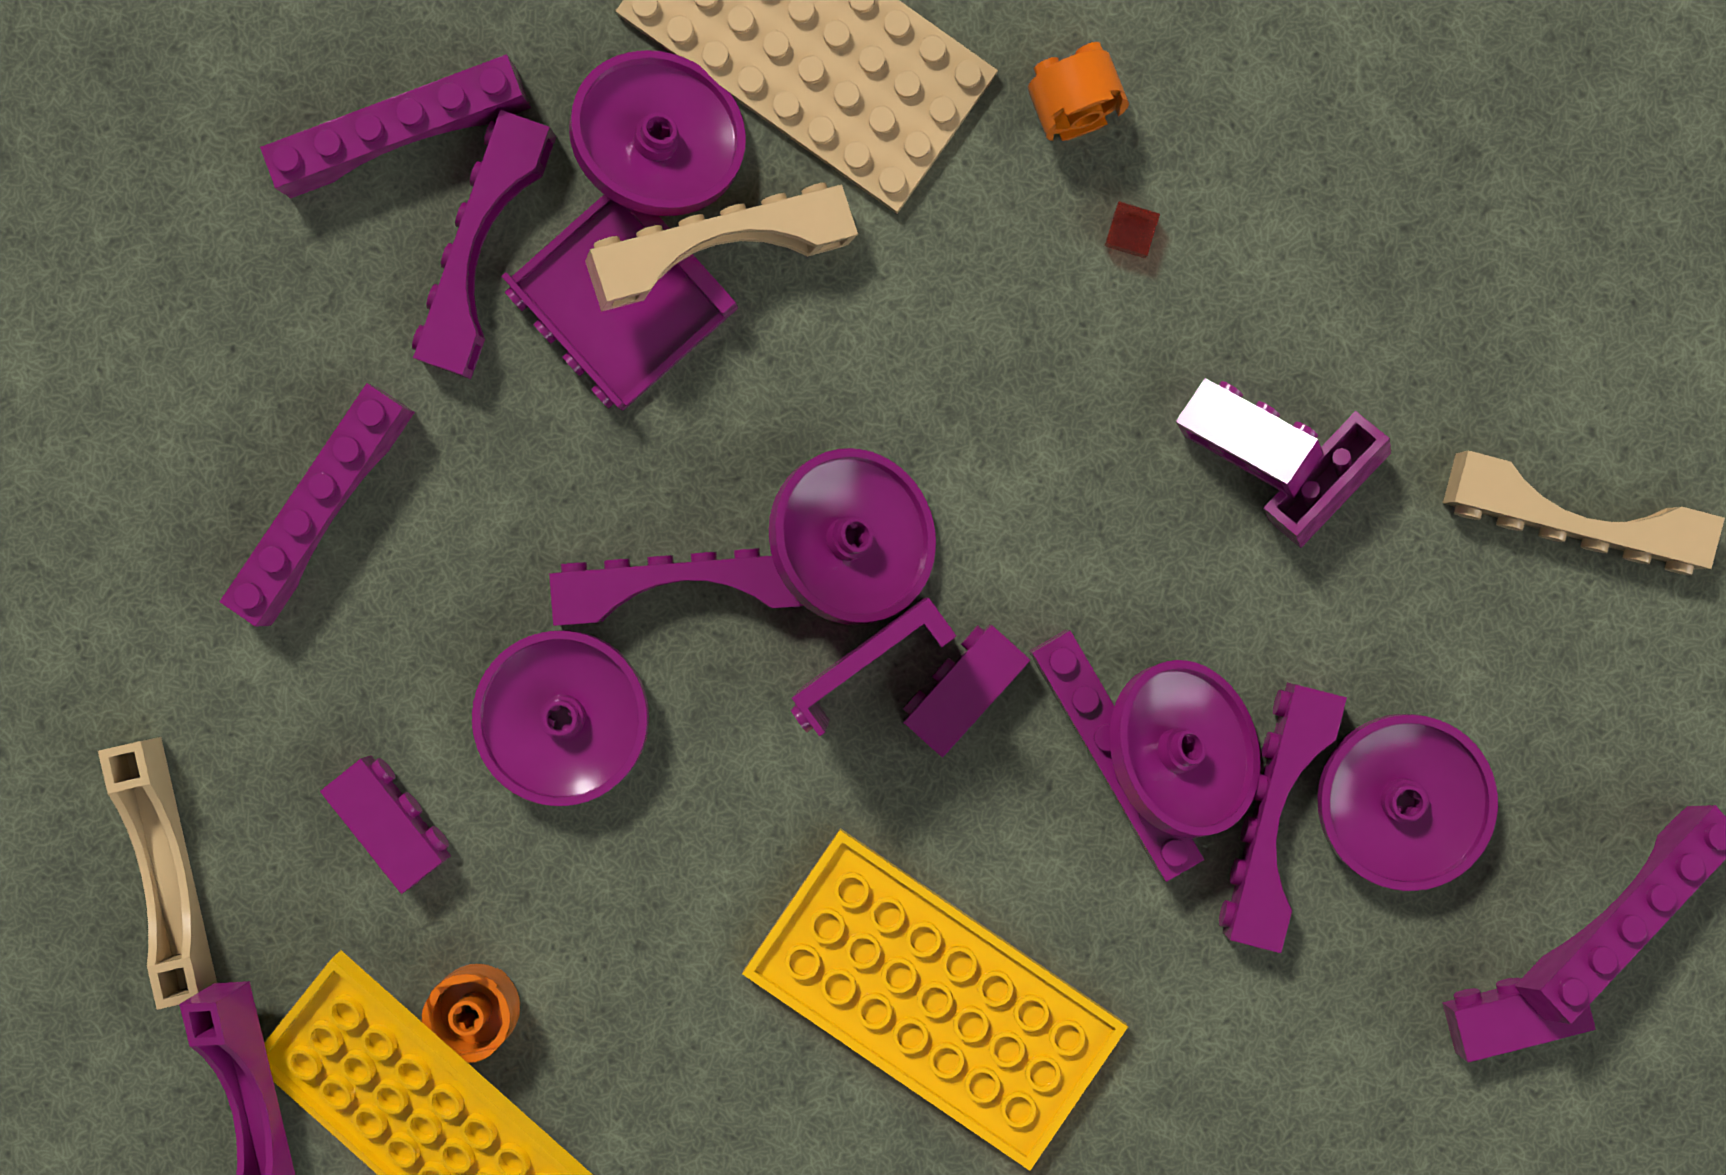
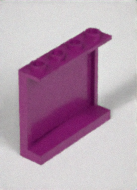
(625, 345)
(806, 708)

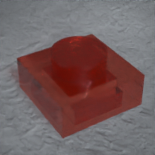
(1132, 229)

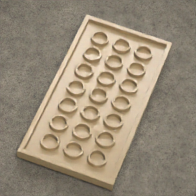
(843, 78)

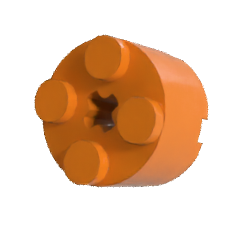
(1077, 92)
(485, 991)

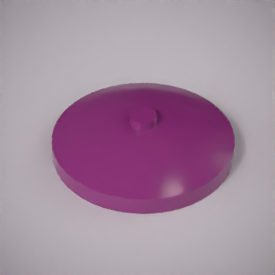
(656, 133)
(852, 536)
(560, 718)
(1185, 749)
(1407, 802)

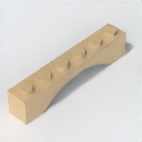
(804, 223)
(1495, 488)
(177, 940)

